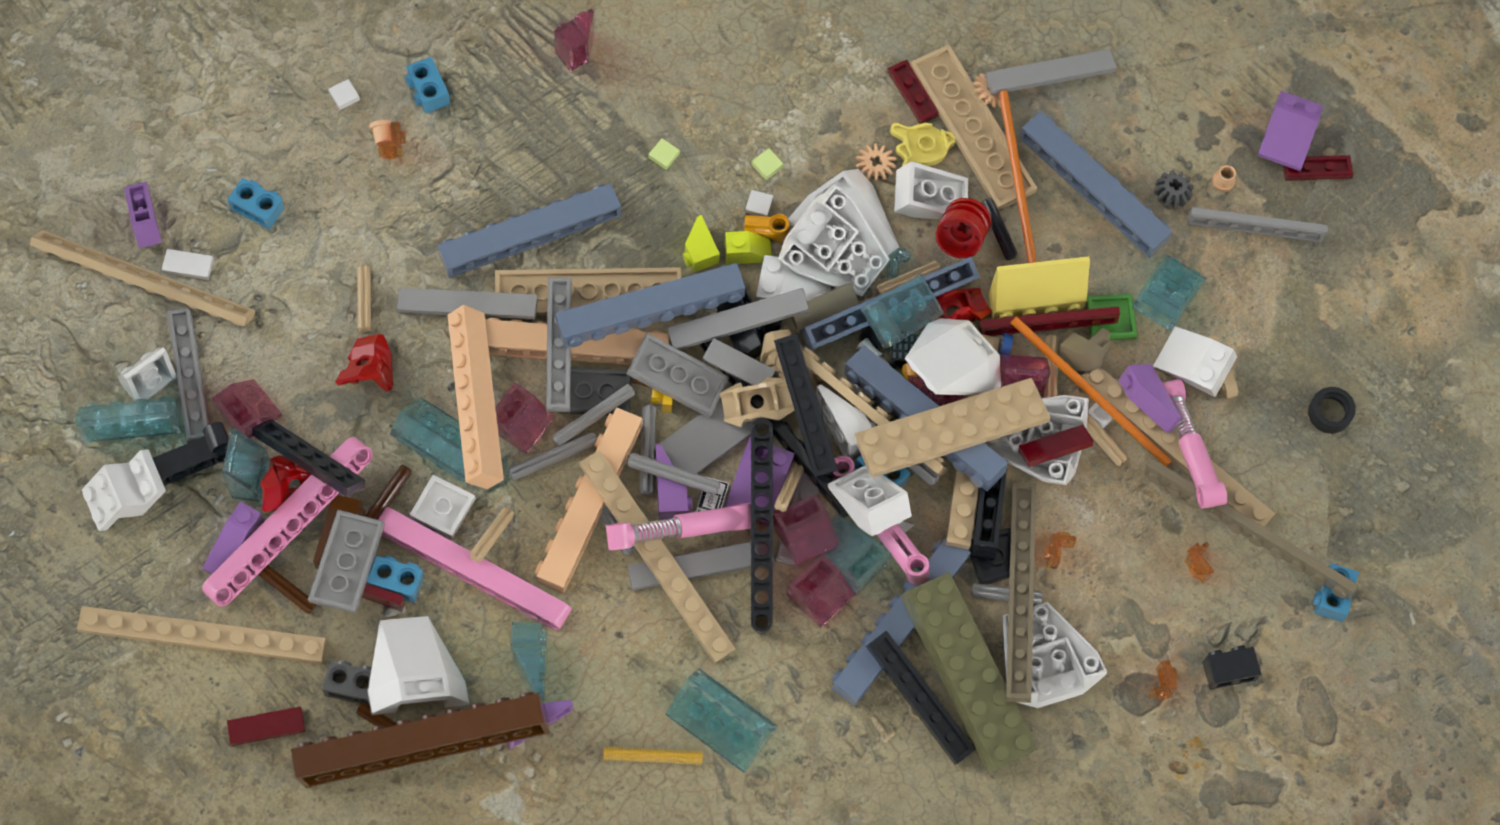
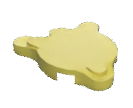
(922, 143)

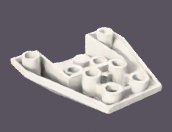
(866, 199)
(834, 244)
(955, 359)
(1065, 414)
(1061, 658)
(412, 667)

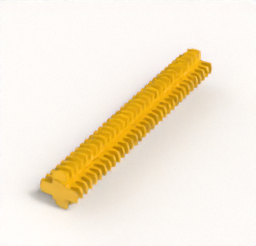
(655, 755)

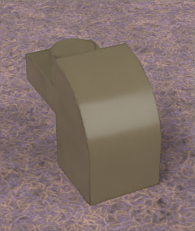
(1085, 353)

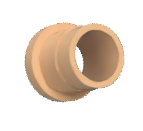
(381, 131)
(1221, 183)

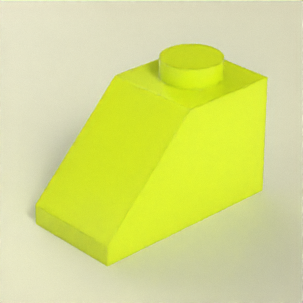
(700, 247)
(746, 247)

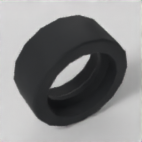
(1343, 398)

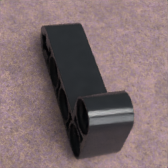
(194, 455)

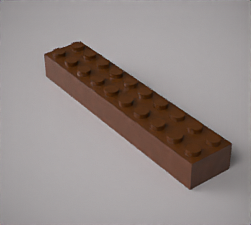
(420, 740)

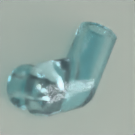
(898, 256)

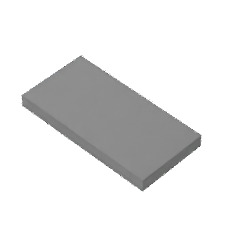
(677, 375)
(704, 441)
(346, 562)

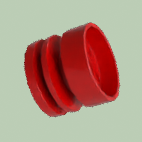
(963, 228)

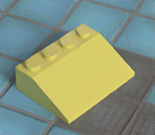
(1039, 288)

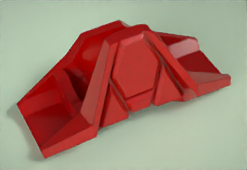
(968, 301)
(379, 364)
(277, 480)

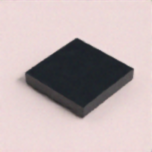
(997, 569)

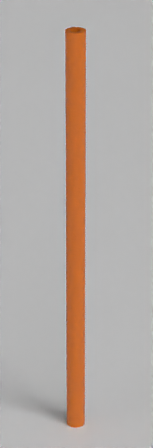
(1017, 176)
(1091, 391)

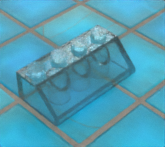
(129, 419)
(431, 435)
(721, 720)

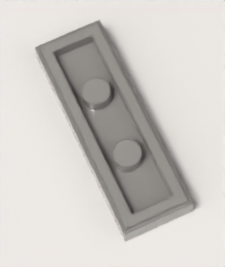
(737, 363)

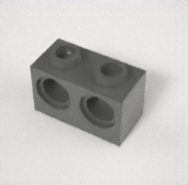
(349, 688)

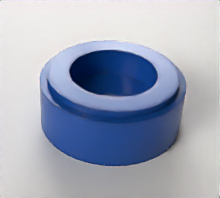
(1005, 344)

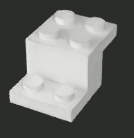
(123, 490)

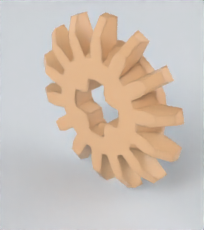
(985, 94)
(879, 170)

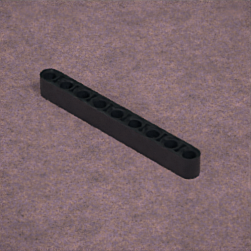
(762, 513)

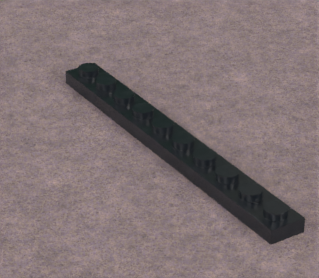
(785, 437)

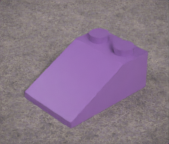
(1290, 130)
(741, 487)

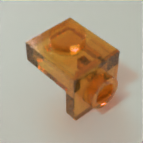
(393, 149)
(1053, 551)
(1197, 564)
(1167, 678)

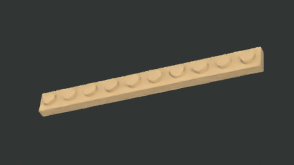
(144, 278)
(1237, 495)
(964, 499)
(659, 559)
(201, 635)

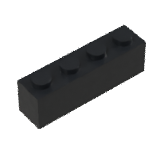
(749, 341)
(988, 520)

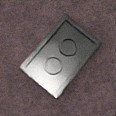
(593, 386)

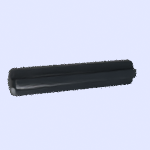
(1000, 230)

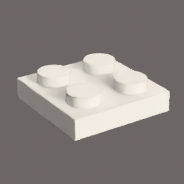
(442, 506)

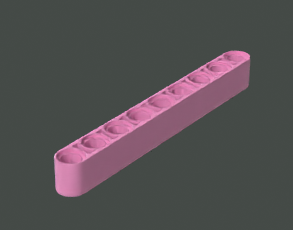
(281, 528)
(481, 575)

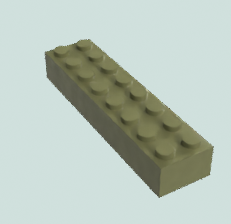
(968, 672)

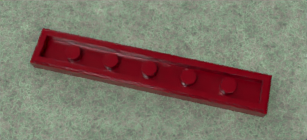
(1052, 321)

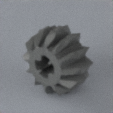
(1173, 189)

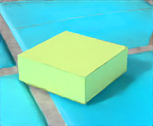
(664, 154)
(767, 164)

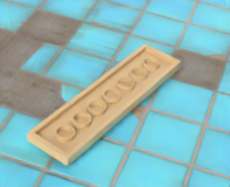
(971, 124)
(587, 284)
(860, 400)
(951, 427)

